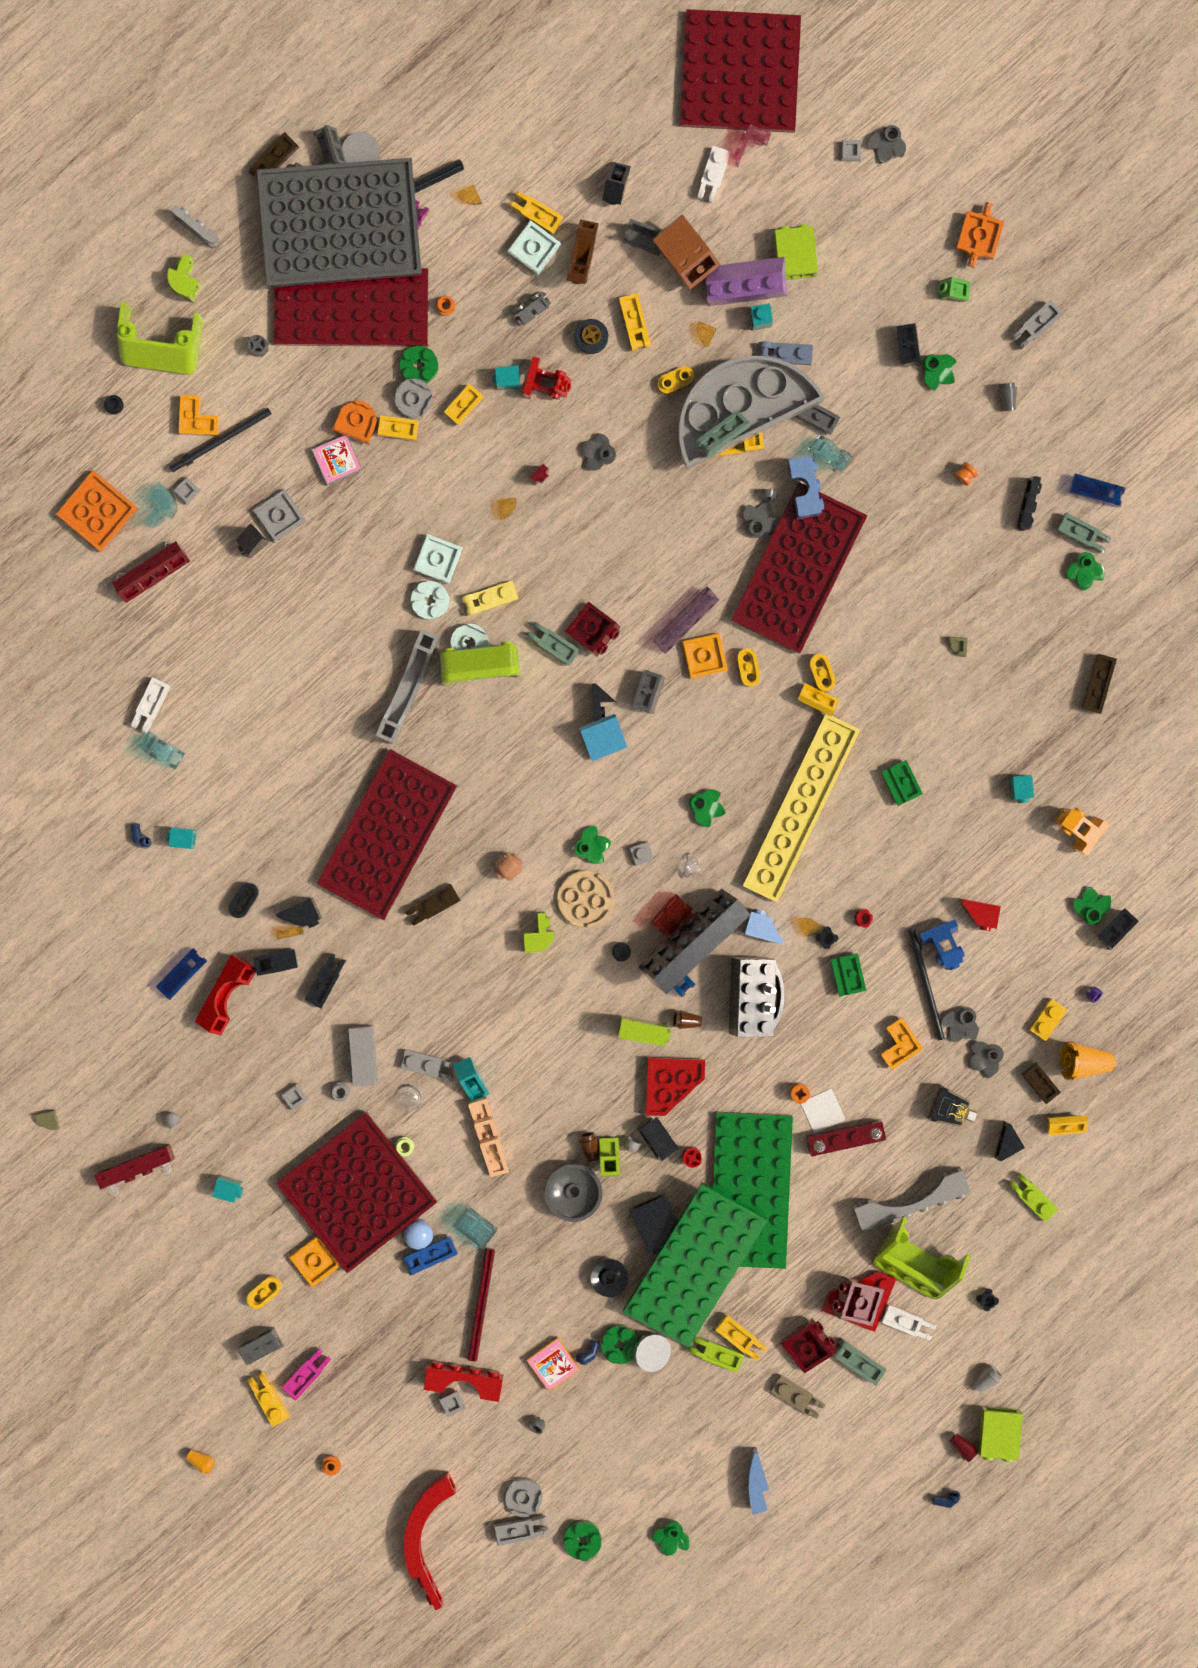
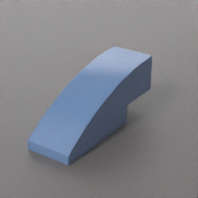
(756, 1483)

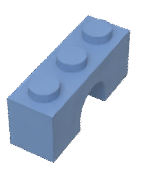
(804, 470)

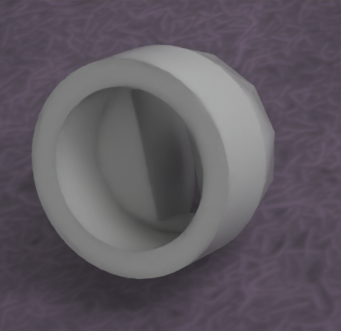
(172, 1119)
(632, 1144)

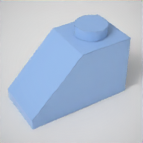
(762, 927)

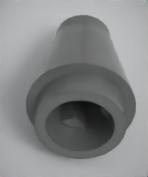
(1008, 396)

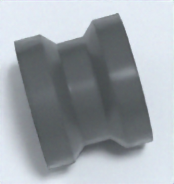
(255, 342)

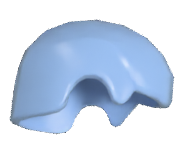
(418, 1234)

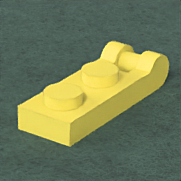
(490, 598)

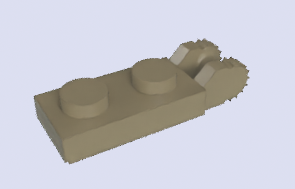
(796, 1395)

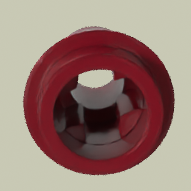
(963, 1447)

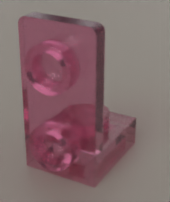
(758, 137)

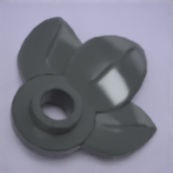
(886, 146)
(595, 450)
(761, 517)
(959, 1027)
(983, 1060)

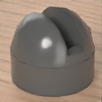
(768, 493)
(536, 1425)

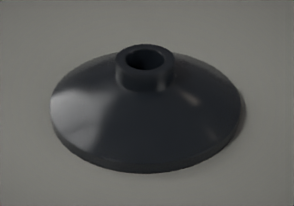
(610, 1287)

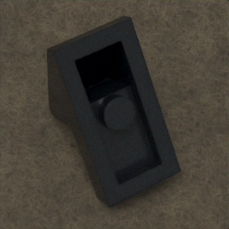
(599, 696)

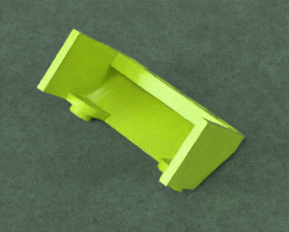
(159, 356)
(479, 663)
(917, 1267)

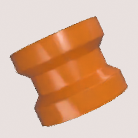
(965, 474)
(799, 1090)

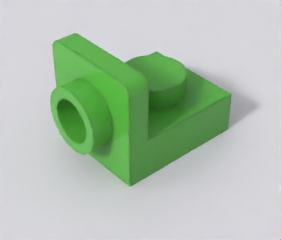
(954, 289)

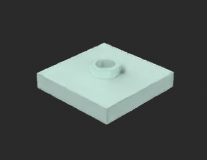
(534, 247)
(438, 558)

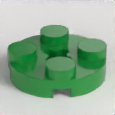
(422, 354)
(609, 1340)
(580, 1529)

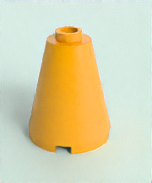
(1084, 1061)

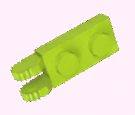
(1035, 1199)
(718, 1354)

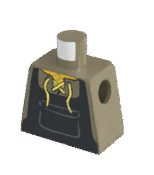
(950, 1108)

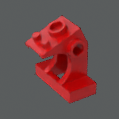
(536, 377)

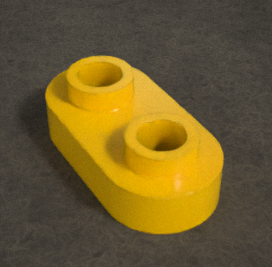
(676, 380)
(748, 667)
(823, 672)
(264, 1291)

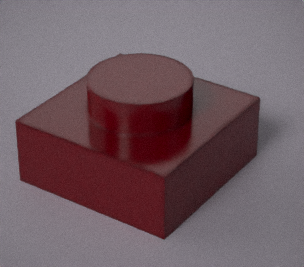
(540, 475)

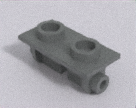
(536, 303)

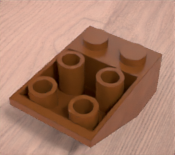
(686, 252)

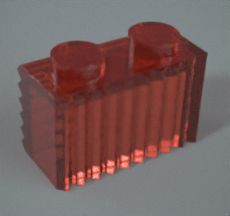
(672, 915)

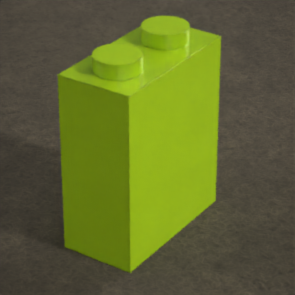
(798, 249)
(643, 1031)
(999, 1433)

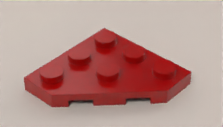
(670, 1082)
(877, 1279)

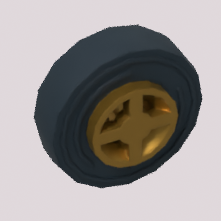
(588, 329)

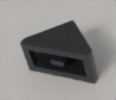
(1008, 1143)

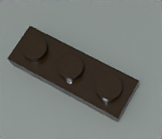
(1099, 683)

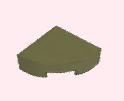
(958, 645)
(48, 1120)

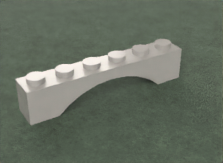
(408, 688)
(948, 1186)

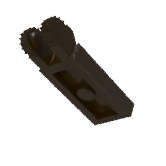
(276, 154)
(435, 903)

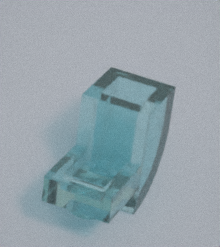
(829, 454)
(165, 503)
(161, 750)

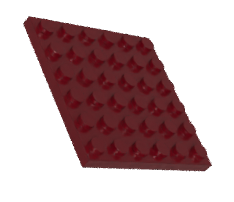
(740, 70)
(356, 1192)

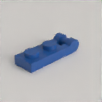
(430, 1255)

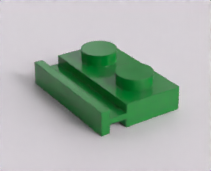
(901, 783)
(848, 974)

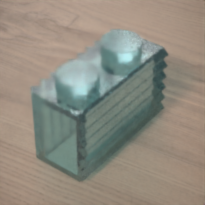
(474, 1228)

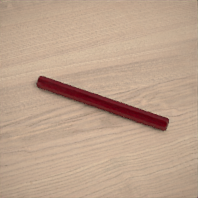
(481, 1304)

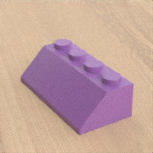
(747, 281)

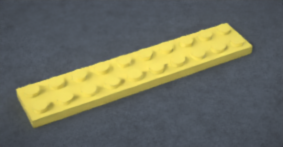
(801, 807)

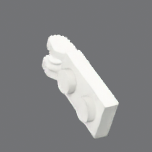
(714, 171)
(151, 703)
(906, 1321)

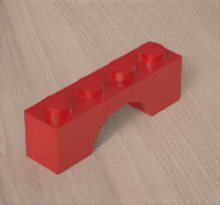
(214, 1013)
(440, 1376)

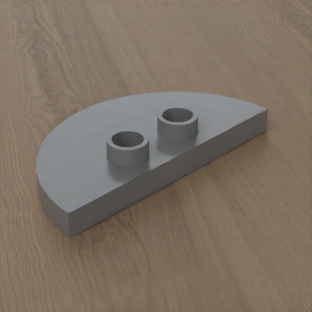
(756, 386)

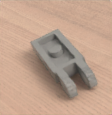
(195, 227)
(1038, 323)
(425, 1064)
(519, 1530)

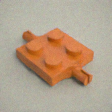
(979, 235)

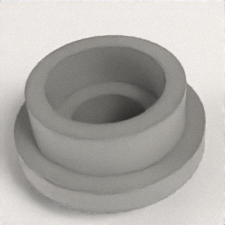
(336, 1096)

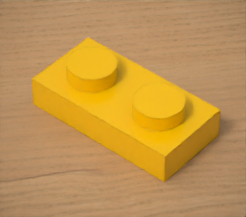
(463, 404)
(398, 428)
(818, 699)
(1048, 1019)
(1067, 1125)

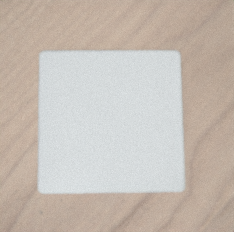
(823, 1111)

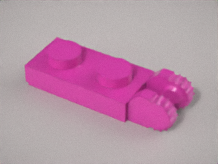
(304, 1376)

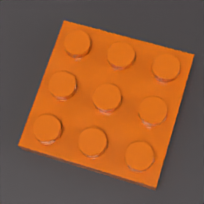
(97, 511)

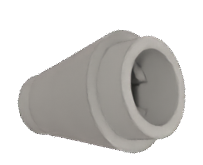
(987, 1379)

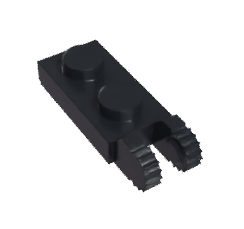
(1028, 504)
(324, 983)

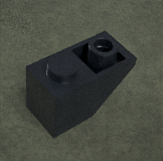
(275, 962)

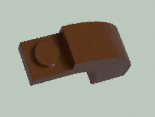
(583, 252)

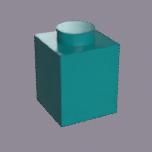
(761, 316)
(506, 378)
(1021, 788)
(181, 838)
(228, 1189)

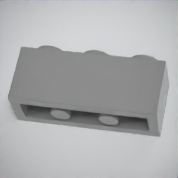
(362, 1055)

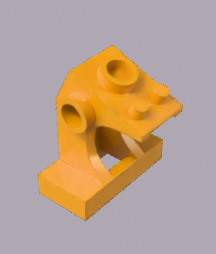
(1071, 820)

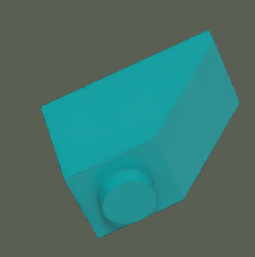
(470, 1079)

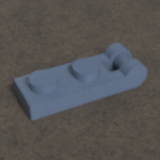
(792, 353)

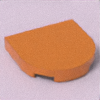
(356, 421)

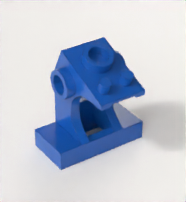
(951, 958)

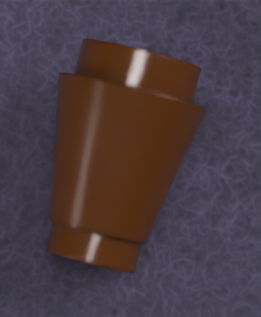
(686, 1020)
(589, 1145)

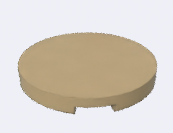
(585, 899)

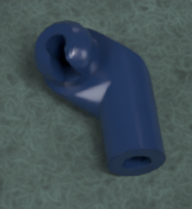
(138, 838)
(590, 1355)
(948, 1500)

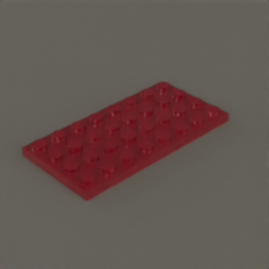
(354, 313)
(798, 571)
(387, 834)

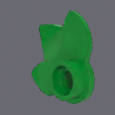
(941, 372)
(1085, 573)
(709, 808)
(595, 845)
(1092, 903)
(670, 1540)

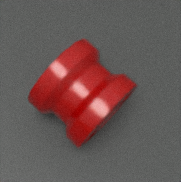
(690, 1160)

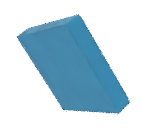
(603, 737)

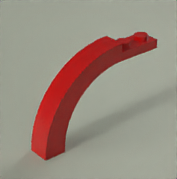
(429, 1499)

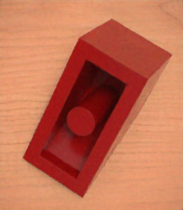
(982, 914)

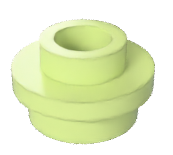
(403, 1152)

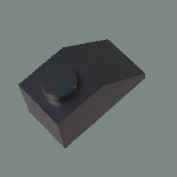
(616, 183)
(251, 541)
(302, 914)

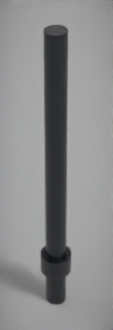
(188, 459)
(916, 948)

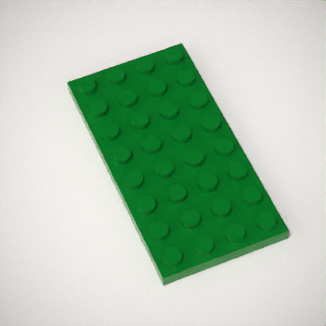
(755, 1170)
(695, 1264)

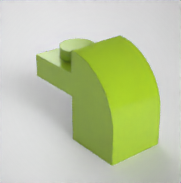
(180, 281)
(539, 940)
(609, 1157)

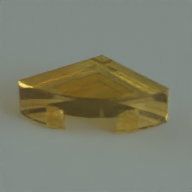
(469, 195)
(705, 333)
(506, 507)
(808, 926)
(290, 933)

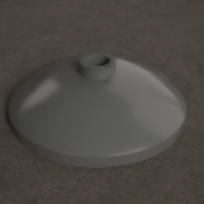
(572, 1206)

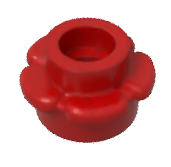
(858, 918)

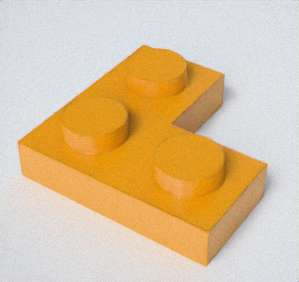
(192, 422)
(905, 1046)

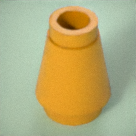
(202, 1462)

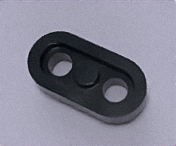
(246, 901)

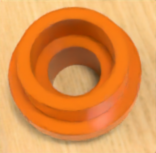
(445, 299)
(333, 1460)

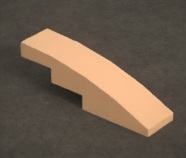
(488, 1136)

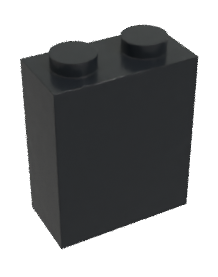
(654, 1221)

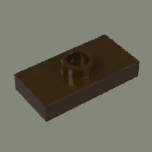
(1040, 1083)

